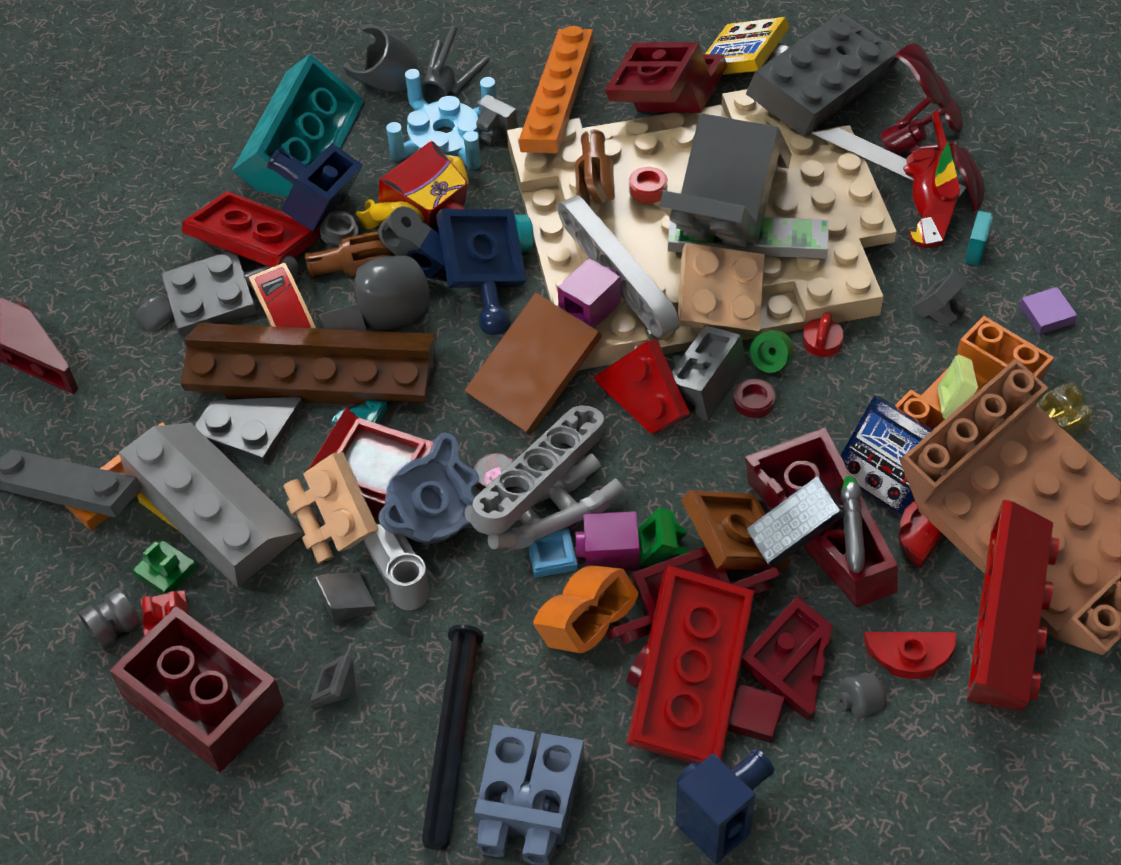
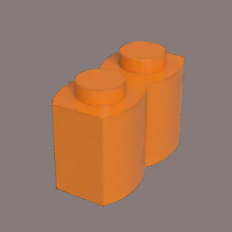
(585, 608)

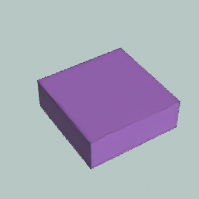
(1048, 310)

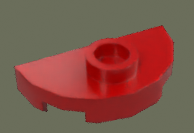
(917, 535)
(910, 653)

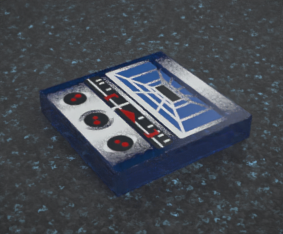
(876, 452)

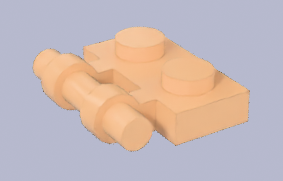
(339, 502)

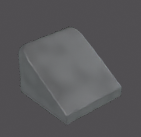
(344, 596)

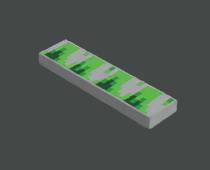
(777, 238)

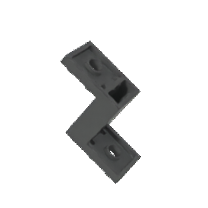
(727, 180)

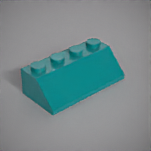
(303, 118)

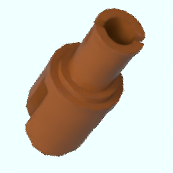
(594, 170)
(349, 255)

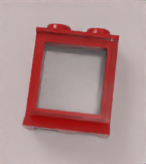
(372, 454)

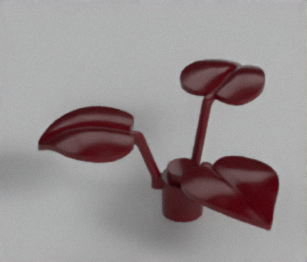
(909, 133)

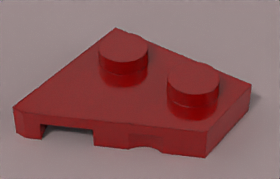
(645, 387)

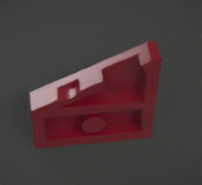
(791, 656)

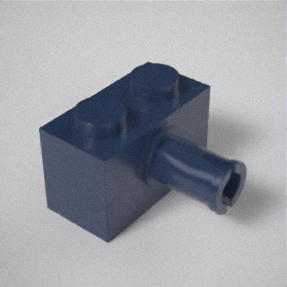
(316, 186)
(719, 802)

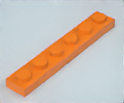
(557, 91)

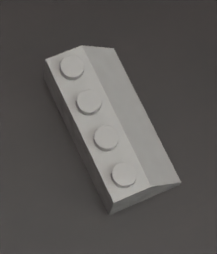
(209, 499)

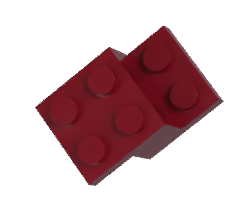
(666, 77)

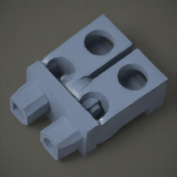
(523, 808)

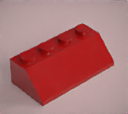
(1011, 609)

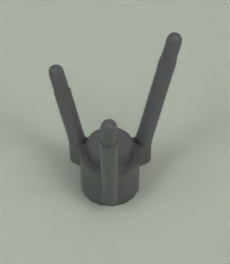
(440, 77)

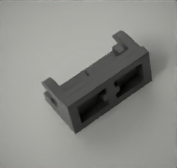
(710, 369)

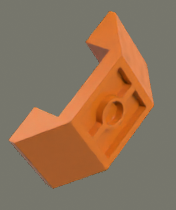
(991, 351)

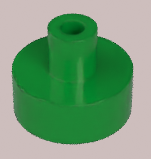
(772, 351)

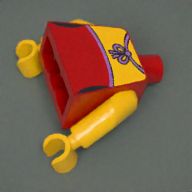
(421, 182)

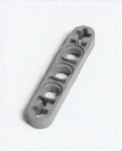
(604, 248)
(536, 483)

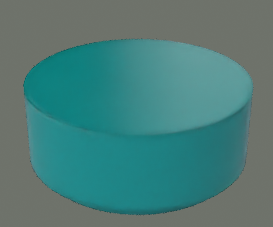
(525, 232)

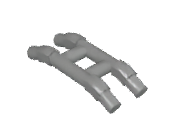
(571, 511)

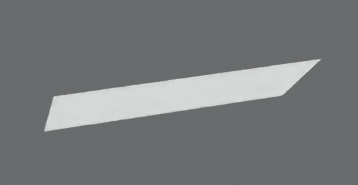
(867, 150)

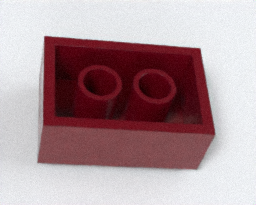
(198, 688)

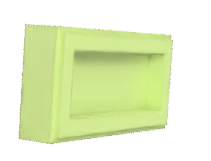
(957, 385)

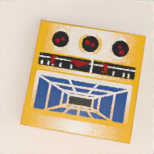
(749, 43)

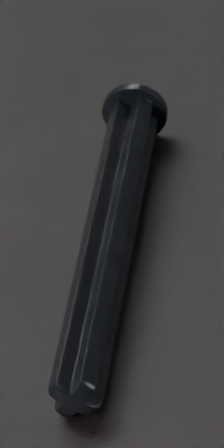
(450, 736)

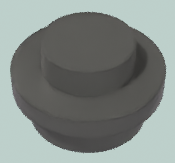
(336, 227)

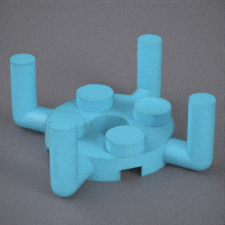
(427, 118)

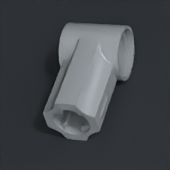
(397, 566)

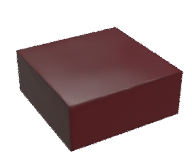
(755, 713)

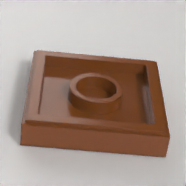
(723, 526)

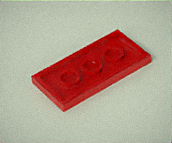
(690, 667)

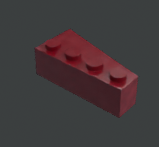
(791, 465)

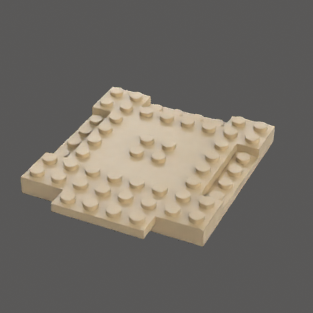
(819, 184)

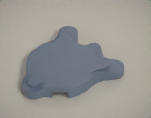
(430, 495)

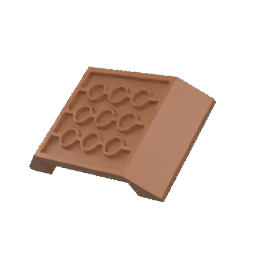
(1013, 451)

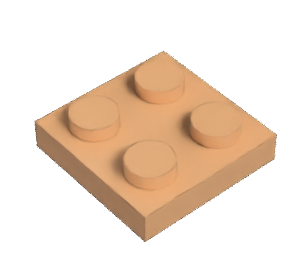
(720, 289)

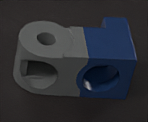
(409, 236)

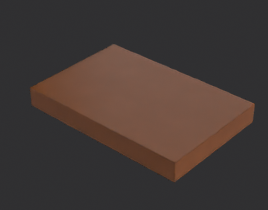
(533, 363)

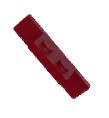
(649, 581)

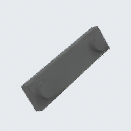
(67, 483)

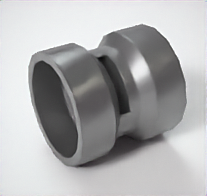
(110, 618)

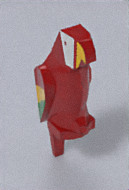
(934, 189)

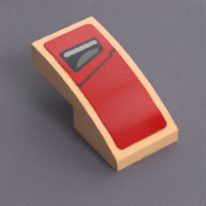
(281, 298)

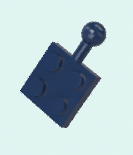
(482, 252)

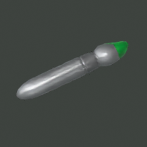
(853, 524)

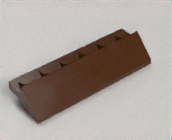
(308, 363)

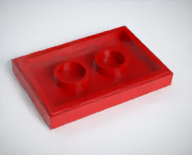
(249, 229)

